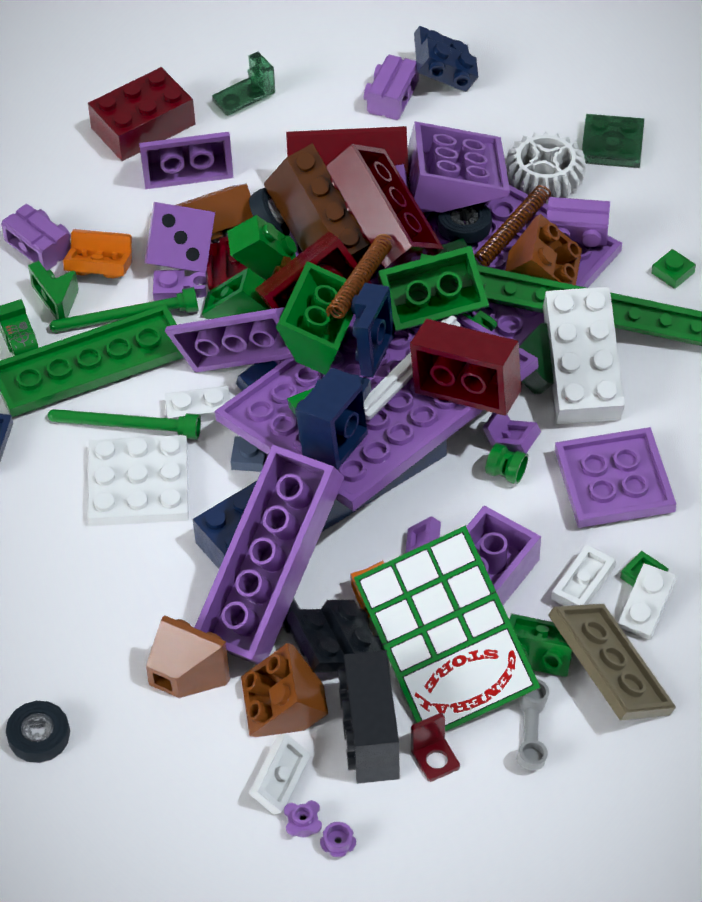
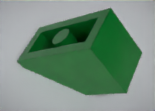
(235, 296)

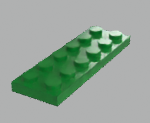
(87, 361)

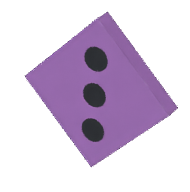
(179, 237)

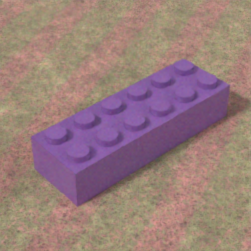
(269, 553)

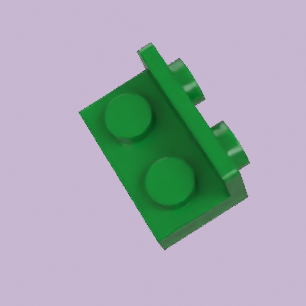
(542, 645)

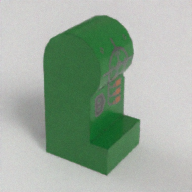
(17, 328)

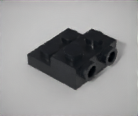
(331, 633)

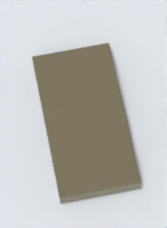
(612, 661)

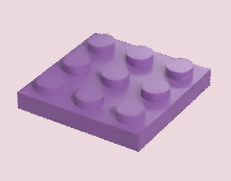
(614, 477)

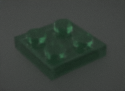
(613, 140)

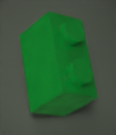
(260, 246)

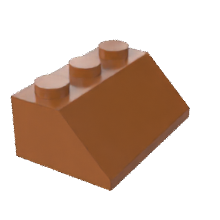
(229, 205)

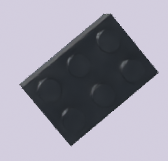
(369, 717)

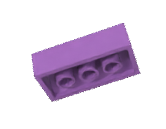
(230, 340)

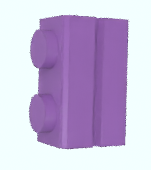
(391, 87)
(580, 219)
(36, 236)

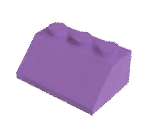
(186, 160)

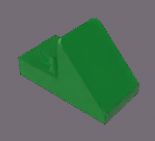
(55, 292)

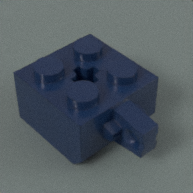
(333, 417)

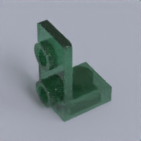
(248, 91)

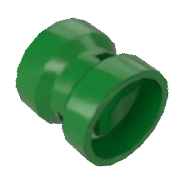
(506, 463)

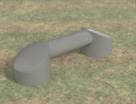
(532, 752)

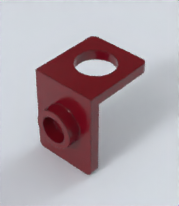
(429, 738)

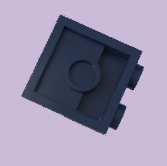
(444, 59)
(372, 326)

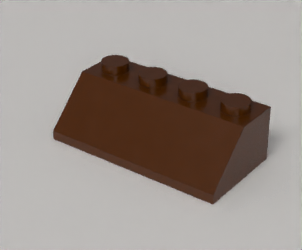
(312, 204)

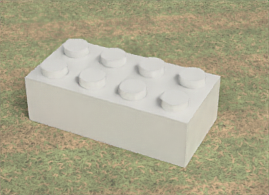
(583, 355)

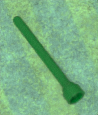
(184, 301)
(186, 425)

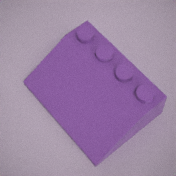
(454, 168)

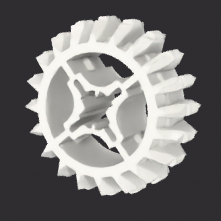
(546, 160)

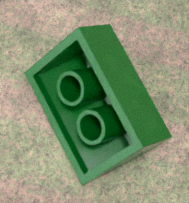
(434, 288)
(305, 324)

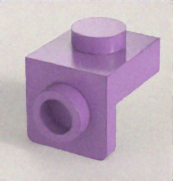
(513, 434)

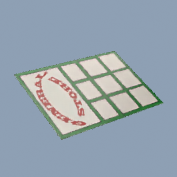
(446, 631)

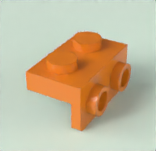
(99, 253)

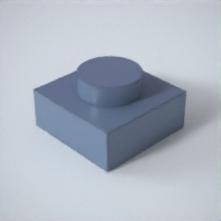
(246, 456)

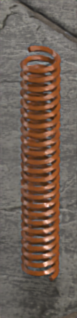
(498, 244)
(353, 280)

